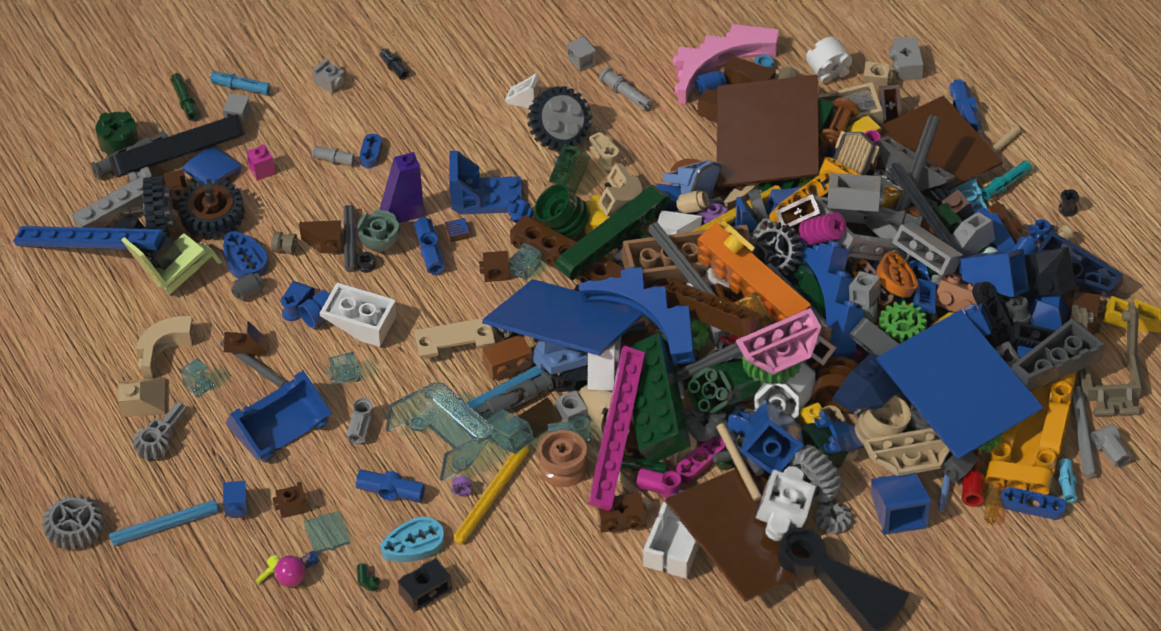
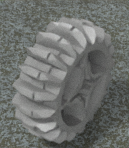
(817, 471)
(67, 522)

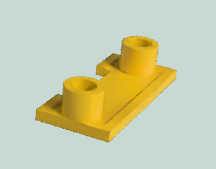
(735, 241)

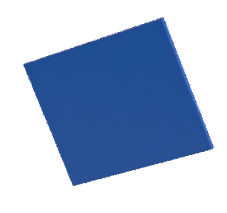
(563, 317)
(959, 384)

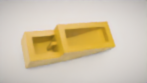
(1148, 315)

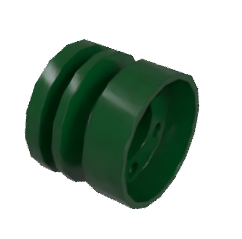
(562, 210)

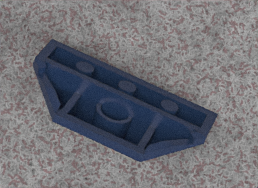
(866, 386)

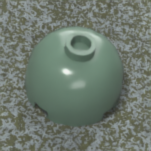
(378, 230)

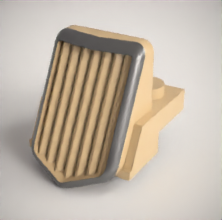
(857, 152)

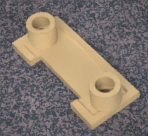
(453, 334)

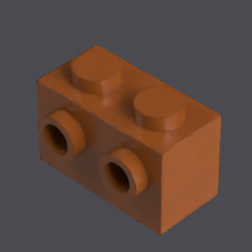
(507, 357)

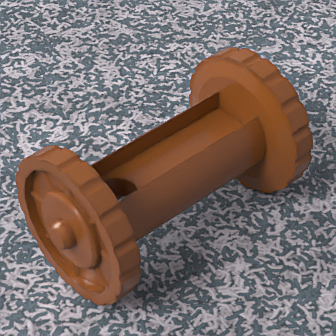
(845, 110)

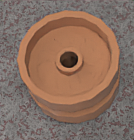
(562, 458)

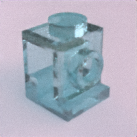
(525, 261)
(343, 368)
(196, 377)

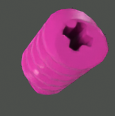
(822, 228)

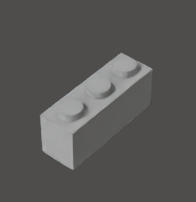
(927, 248)

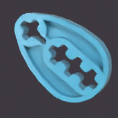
(412, 529)

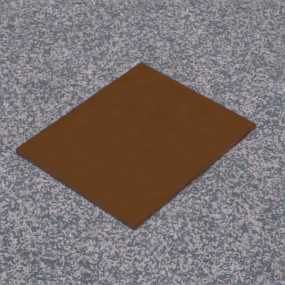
(768, 130)
(955, 145)
(725, 526)

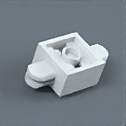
(785, 502)

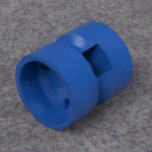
(311, 309)

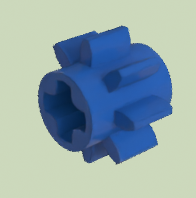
(518, 210)
(1040, 230)

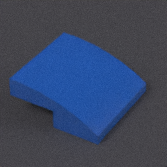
(211, 165)

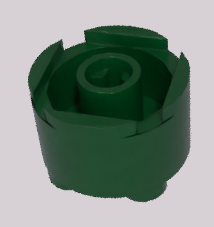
(116, 131)

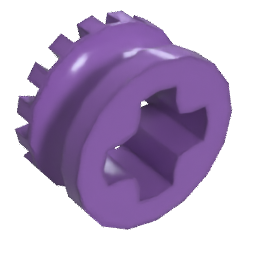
(462, 486)

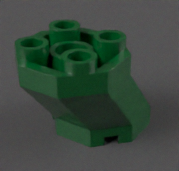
(808, 286)
(722, 387)

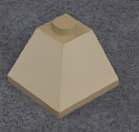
(142, 397)

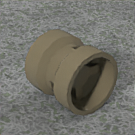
(284, 242)

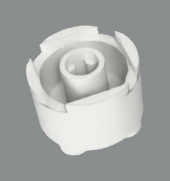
(829, 59)

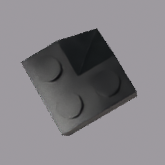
(1049, 272)

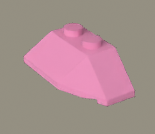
(782, 343)

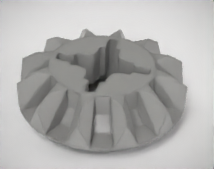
(827, 523)

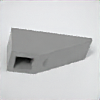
(974, 234)

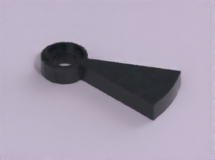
(866, 599)

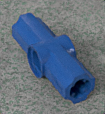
(965, 103)
(429, 245)
(390, 485)

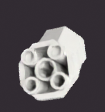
(789, 395)

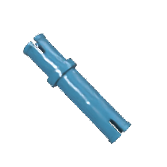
(232, 81)

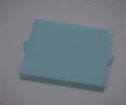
(326, 532)

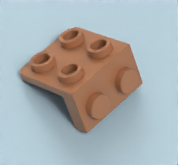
(954, 293)

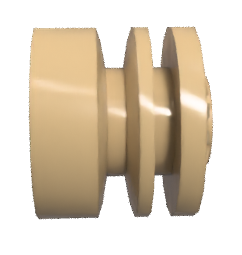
(883, 421)

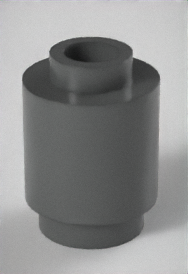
(247, 286)

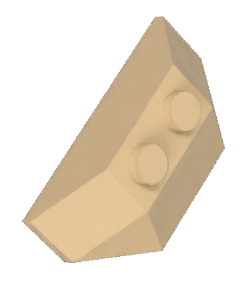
(908, 451)

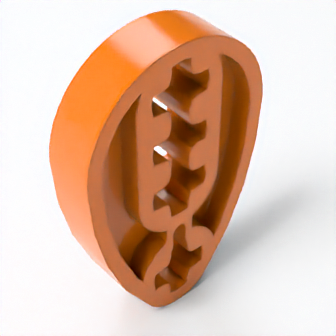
(896, 275)

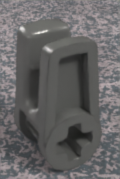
(1015, 307)

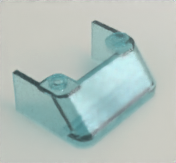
(447, 416)

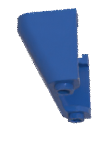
(279, 417)

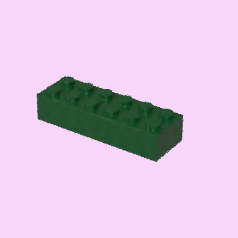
(658, 403)

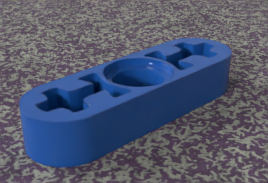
(1046, 512)

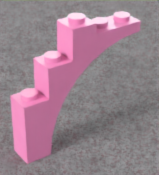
(717, 51)

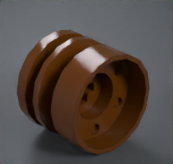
(829, 380)

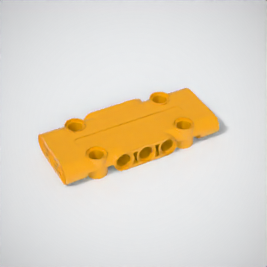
(1032, 447)

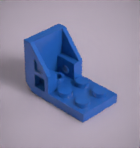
(476, 194)

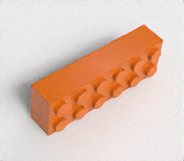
(748, 274)

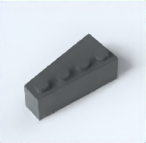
(1058, 356)

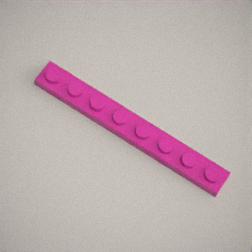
(616, 428)

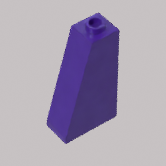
(404, 189)

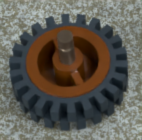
(211, 208)

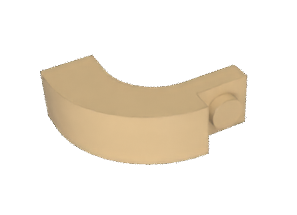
(623, 190)
(161, 336)

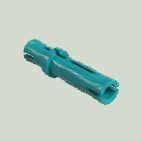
(1000, 184)

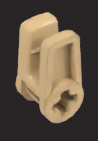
(604, 151)

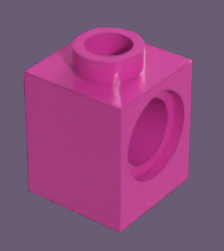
(260, 162)

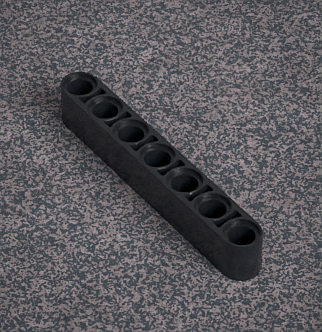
(177, 145)

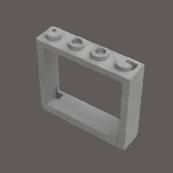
(865, 246)

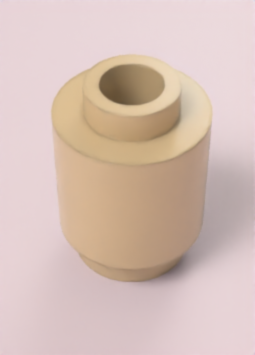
(692, 202)

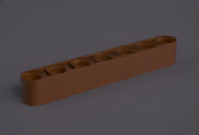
(710, 308)

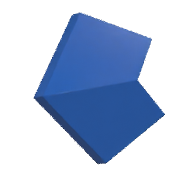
(1049, 311)

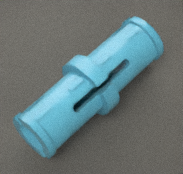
(1067, 480)

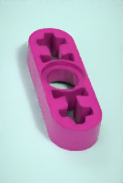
(699, 467)

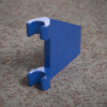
(843, 437)

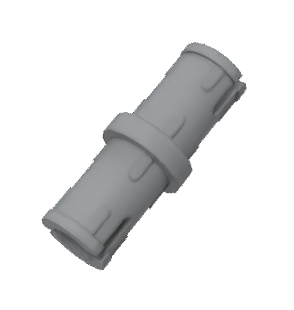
(333, 155)

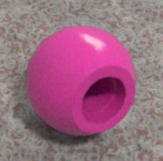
(290, 571)

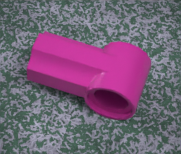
(663, 483)

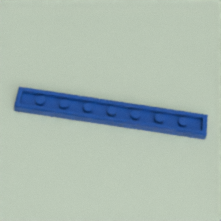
(88, 237)

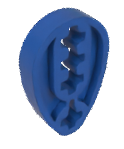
(246, 246)

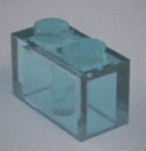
(509, 431)

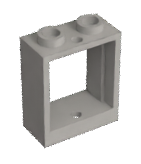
(855, 192)

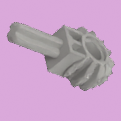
(158, 434)

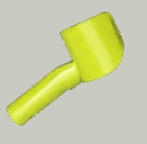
(272, 561)

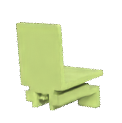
(181, 269)

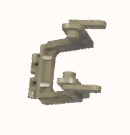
(1117, 396)

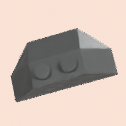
(894, 152)

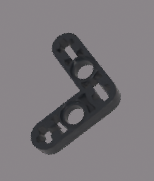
(999, 318)

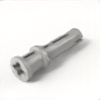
(619, 84)

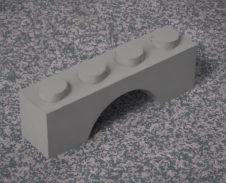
(103, 210)

